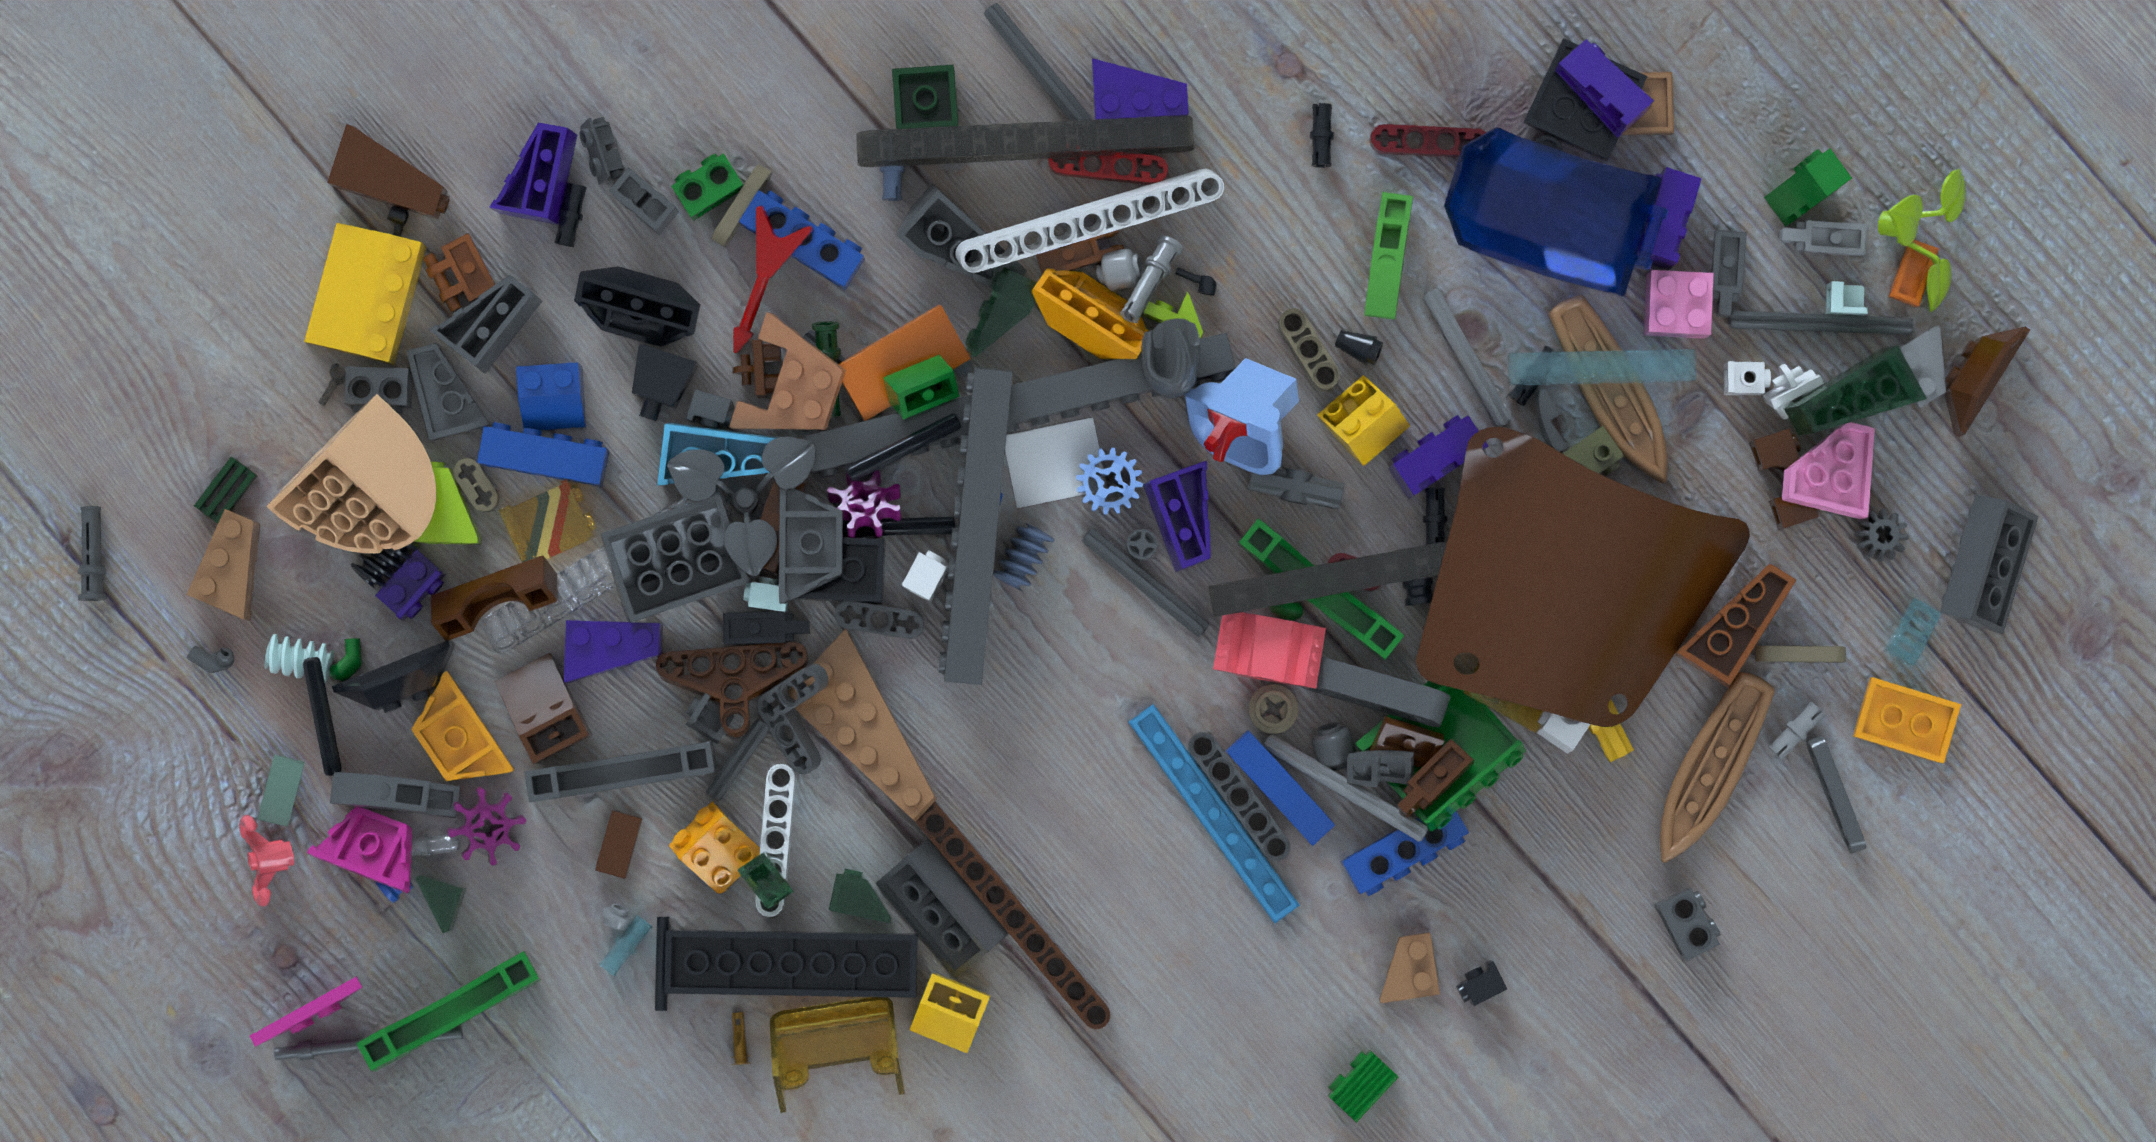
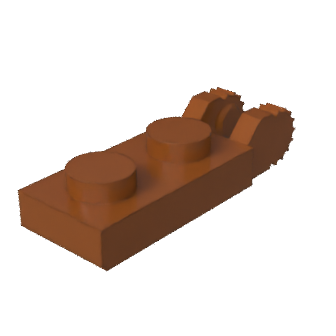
(1076, 254)

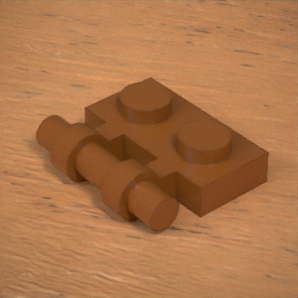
(468, 268)

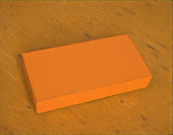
(1912, 275)

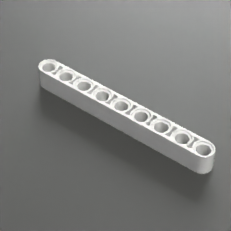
(1075, 216)

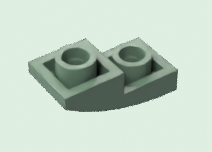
(281, 790)

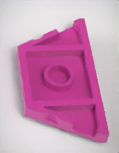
(370, 847)
(302, 1017)

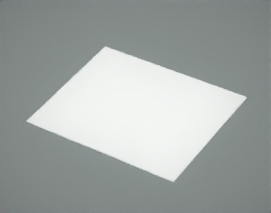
(1048, 459)

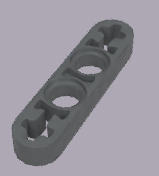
(1836, 794)

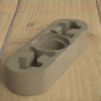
(730, 222)
(1804, 654)

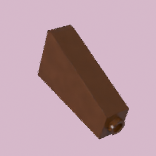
(380, 175)

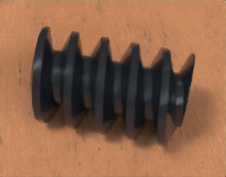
(381, 563)

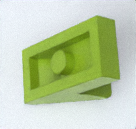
(1162, 311)

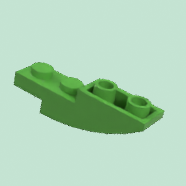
(1388, 255)

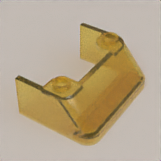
(831, 1037)

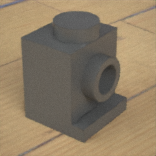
(711, 409)

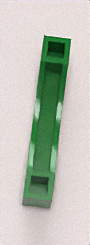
(1341, 608)
(449, 1012)

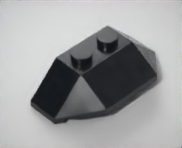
(637, 305)
(399, 680)

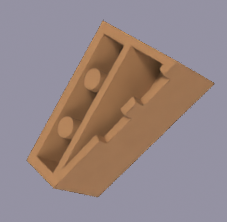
(229, 566)

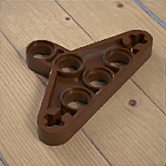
(716, 679)

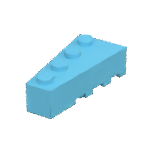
(737, 450)

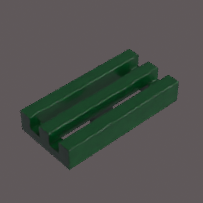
(251, 476)

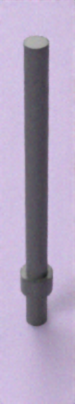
(307, 1049)

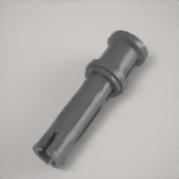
(91, 568)

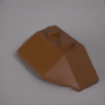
(1978, 375)

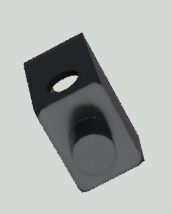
(660, 379)

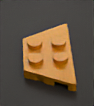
(457, 736)

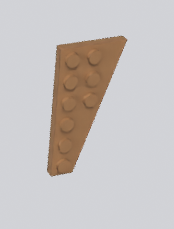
(863, 727)

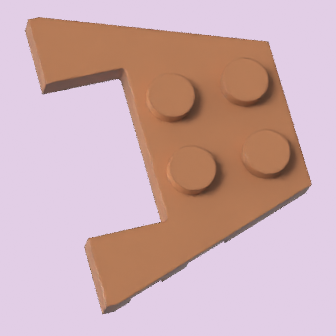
(803, 389)

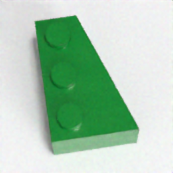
(1813, 182)

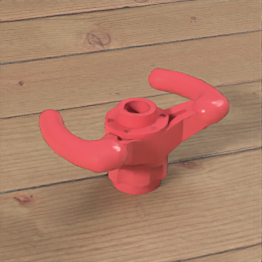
(265, 858)

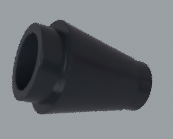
(1360, 346)

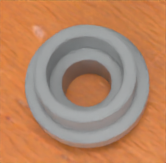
(617, 916)

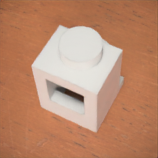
(1734, 378)

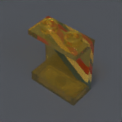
(549, 522)

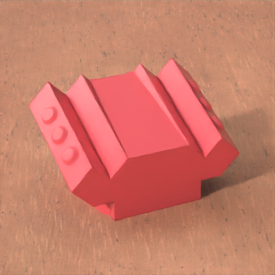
(1269, 649)

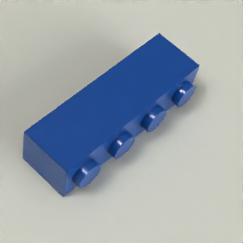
(543, 456)

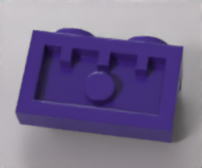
(411, 585)

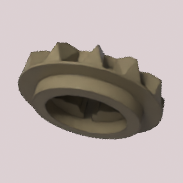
(1276, 694)

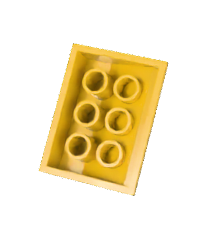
(365, 293)

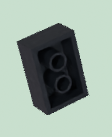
(861, 575)

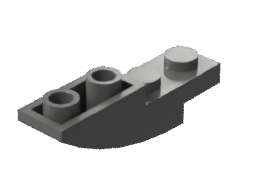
(394, 794)

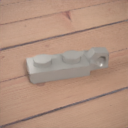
(1827, 237)

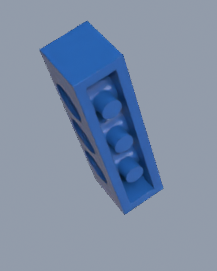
(839, 271)
(1358, 864)

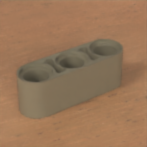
(1307, 334)

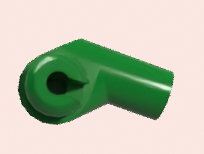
(349, 663)

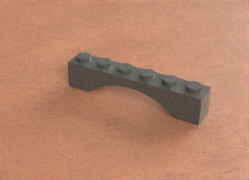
(621, 772)

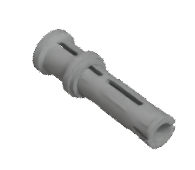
(1156, 267)

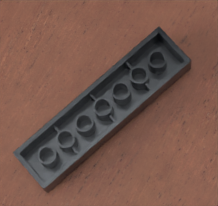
(791, 963)

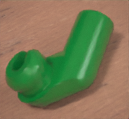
(1288, 611)

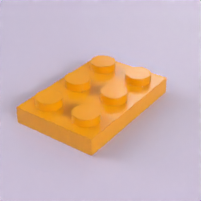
(1906, 720)

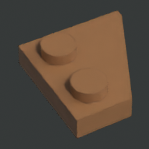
(1411, 970)

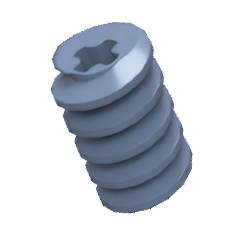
(1023, 556)

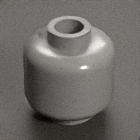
(1120, 269)

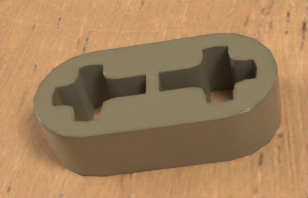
(482, 481)

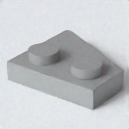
(1927, 364)

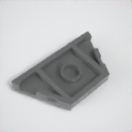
(807, 544)

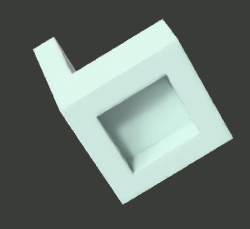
(1845, 299)

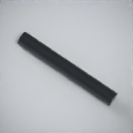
(660, 997)

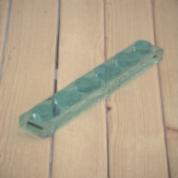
(1602, 367)

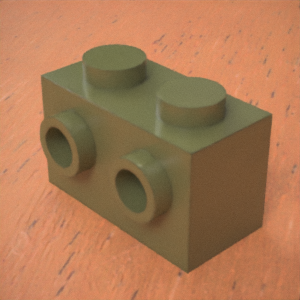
(1597, 452)

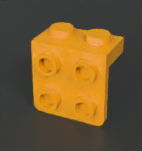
(714, 848)

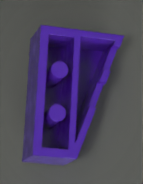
(540, 177)
(1678, 195)
(1434, 457)
(1182, 514)
(605, 646)

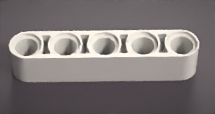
(782, 825)

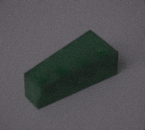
(1864, 390)

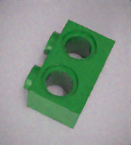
(712, 193)

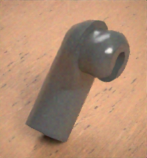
(212, 662)

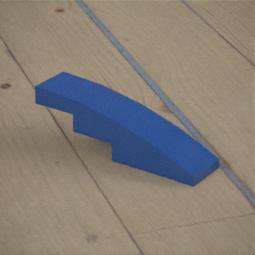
(1280, 787)

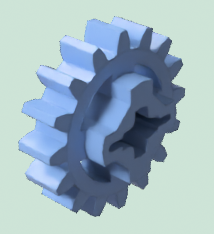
(1102, 493)

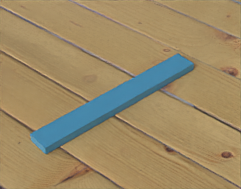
(1213, 813)

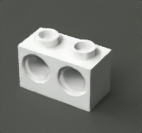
(925, 575)

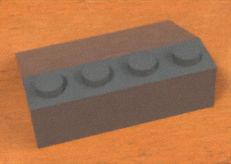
(671, 558)

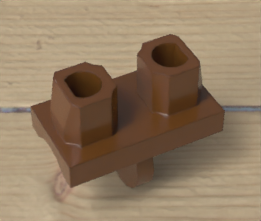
(762, 354)

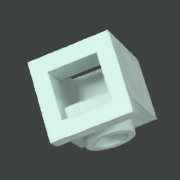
(764, 595)

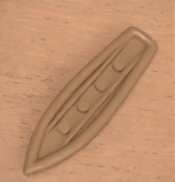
(1619, 407)
(1714, 764)

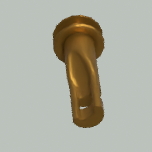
(739, 1040)

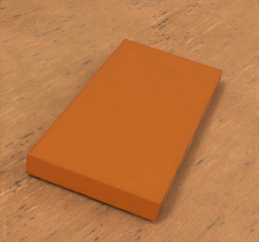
(908, 345)

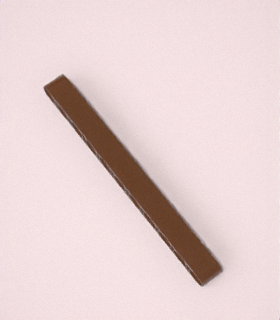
(1010, 903)

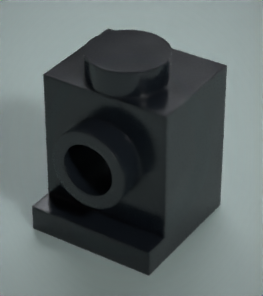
(1481, 984)

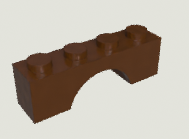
(461, 607)

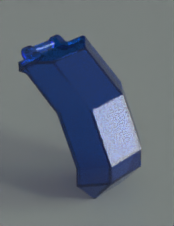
(1553, 211)

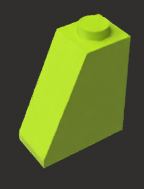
(451, 517)

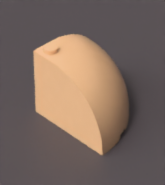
(364, 486)

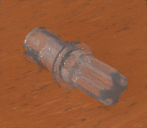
(431, 845)

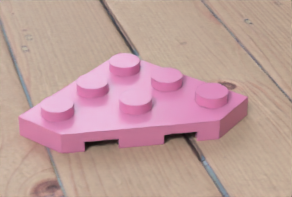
(1834, 473)

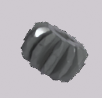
(1871, 537)

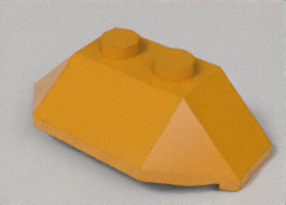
(1088, 314)

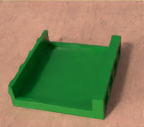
(1480, 736)

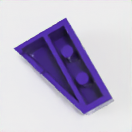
(1604, 87)
(1135, 94)

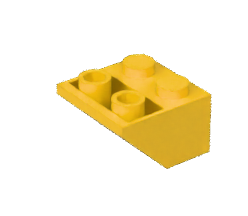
(1364, 420)
(949, 1012)

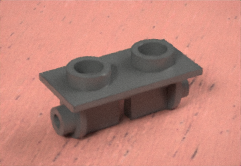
(595, 138)

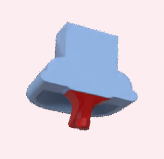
(1243, 416)

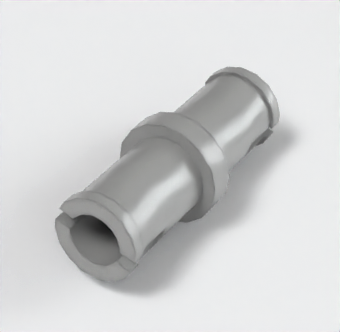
(1797, 730)

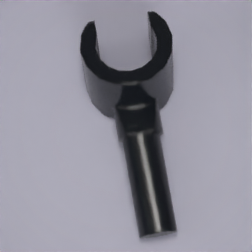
(399, 217)
(1207, 284)

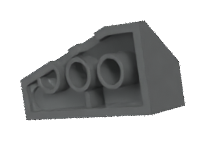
(936, 229)

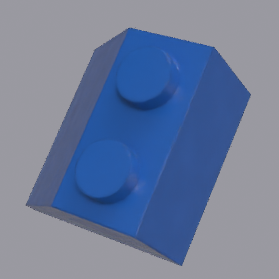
(551, 396)

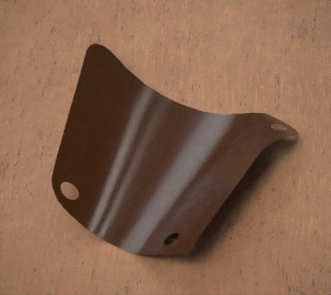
(1567, 582)

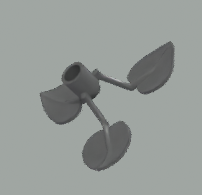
(749, 542)

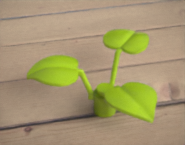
(1902, 223)

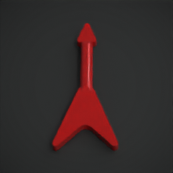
(770, 257)

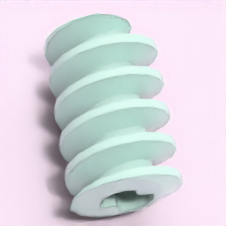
(292, 657)

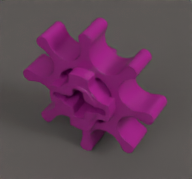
(866, 503)
(491, 839)

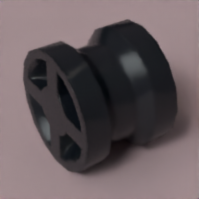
(1418, 591)

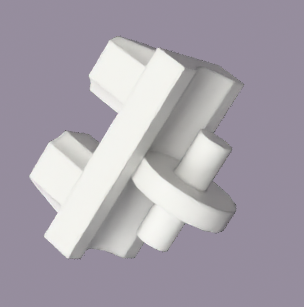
(1789, 387)

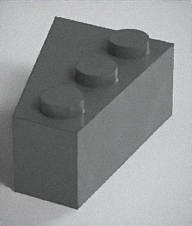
(489, 323)

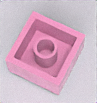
(1678, 304)

